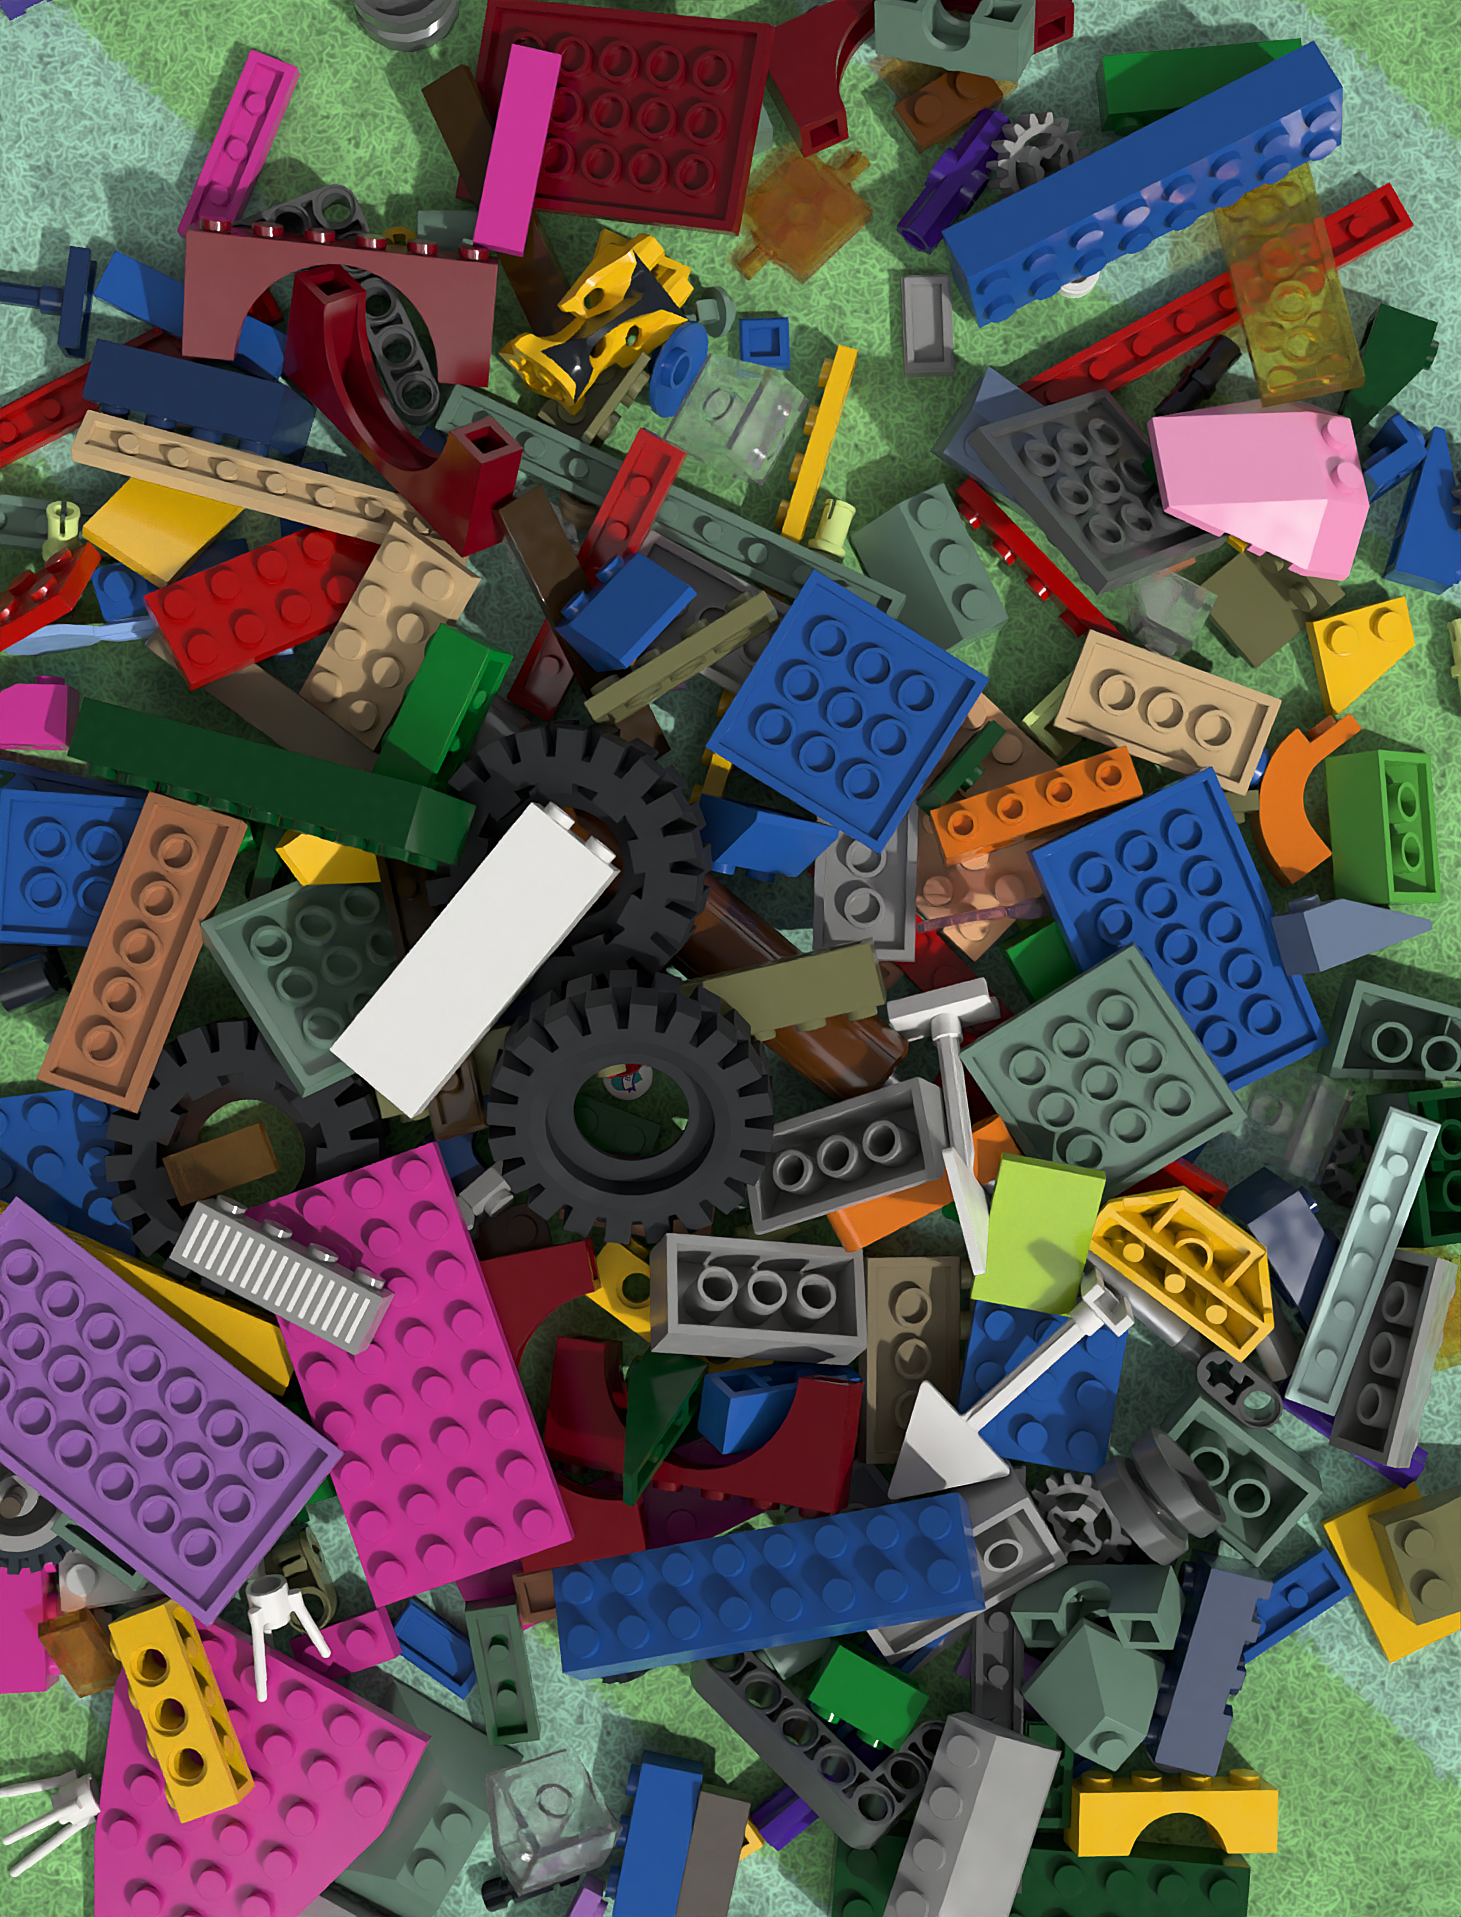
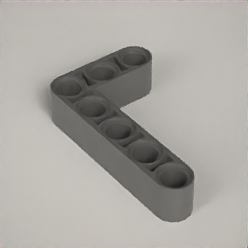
(382, 330)
(817, 1750)

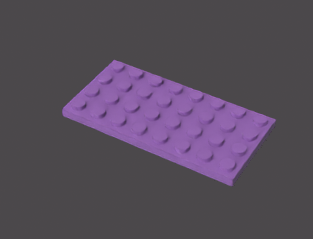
(142, 1423)

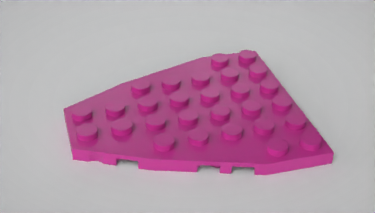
(323, 1791)

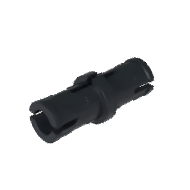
(1199, 380)

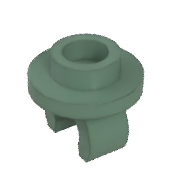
(713, 311)

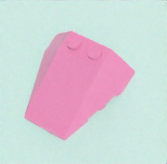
(1268, 476)

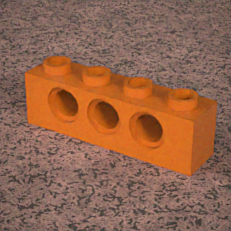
(1035, 806)

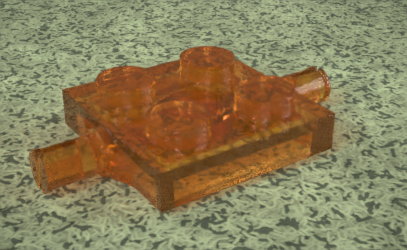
(803, 215)

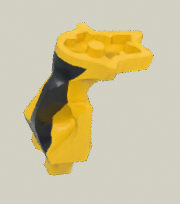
(627, 296)

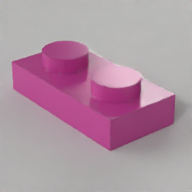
(353, 1642)

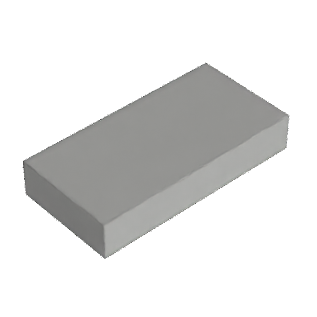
(927, 325)

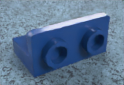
(1396, 454)

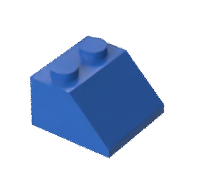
(623, 611)
(761, 838)

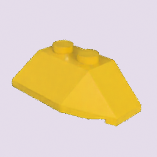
(1190, 1264)

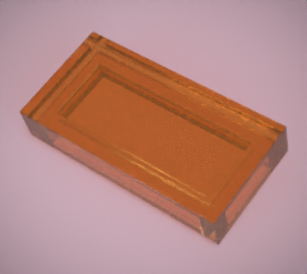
(221, 1163)
(80, 1651)

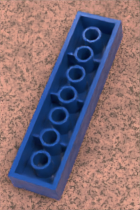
(1146, 185)
(768, 1587)

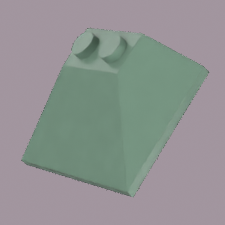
(437, 1817)

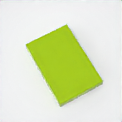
(1038, 1234)

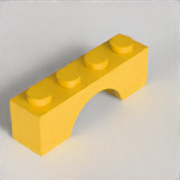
(1113, 1811)

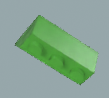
(1382, 828)

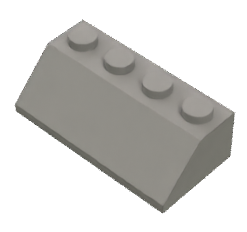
(851, 1154)
(1396, 1361)
(1011, 1552)
(973, 1822)

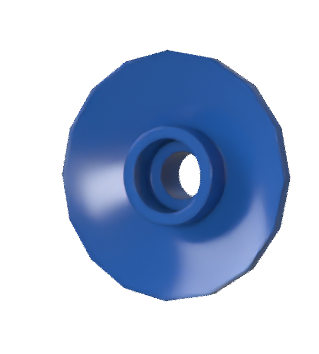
(675, 367)

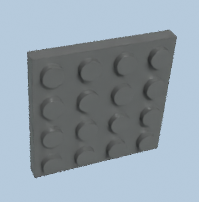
(1086, 489)

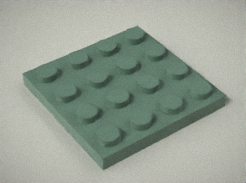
(306, 968)
(1104, 1075)

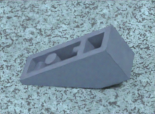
(1337, 931)

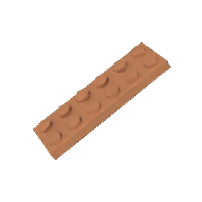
(142, 952)

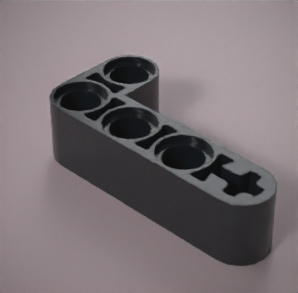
(31, 977)

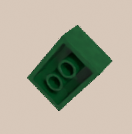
(1437, 1204)

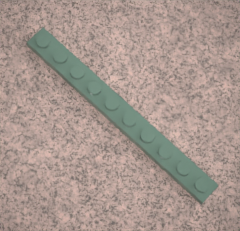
(683, 517)

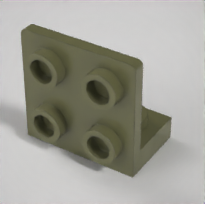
(598, 414)
(1265, 603)

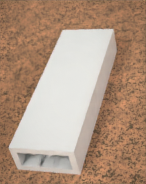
(476, 957)

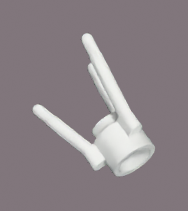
(270, 1609)
(74, 1803)

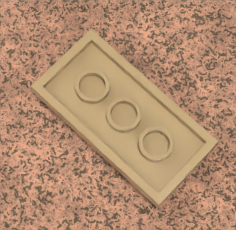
(385, 633)
(1166, 711)

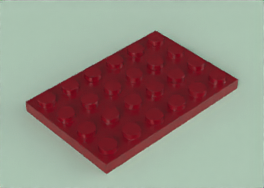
(645, 114)

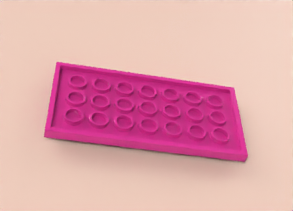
(433, 1415)

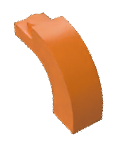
(1281, 825)

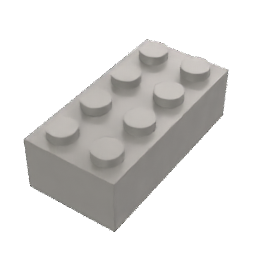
(757, 1299)

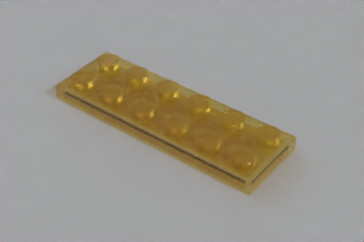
(1288, 292)

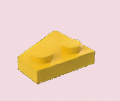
(1357, 648)

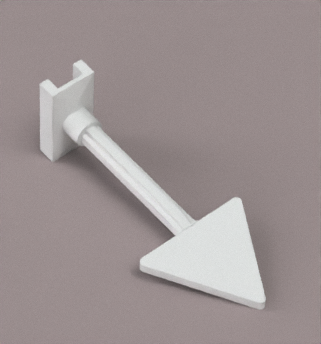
(942, 1016)
(945, 1446)

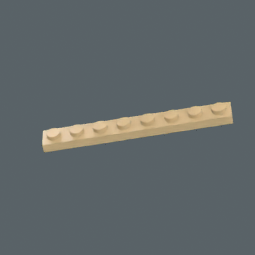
(246, 480)

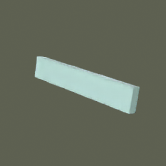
(1362, 1260)

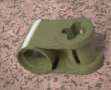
(306, 1573)

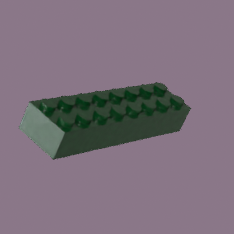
(272, 785)
(1058, 1883)

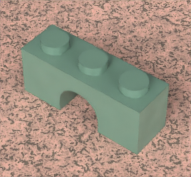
(991, 44)
(1139, 1599)

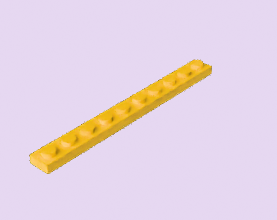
(795, 514)

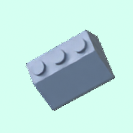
(987, 402)

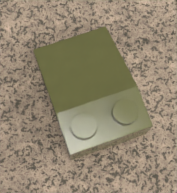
(1423, 1554)

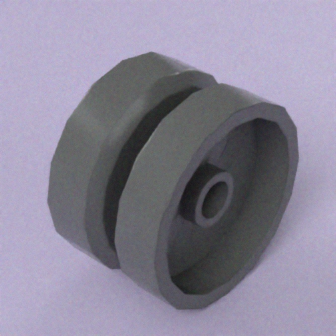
(406, 23)
(1160, 1496)

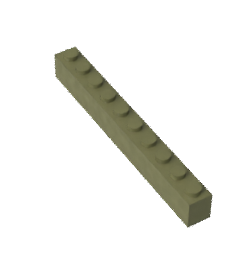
(767, 995)

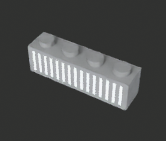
(283, 1274)

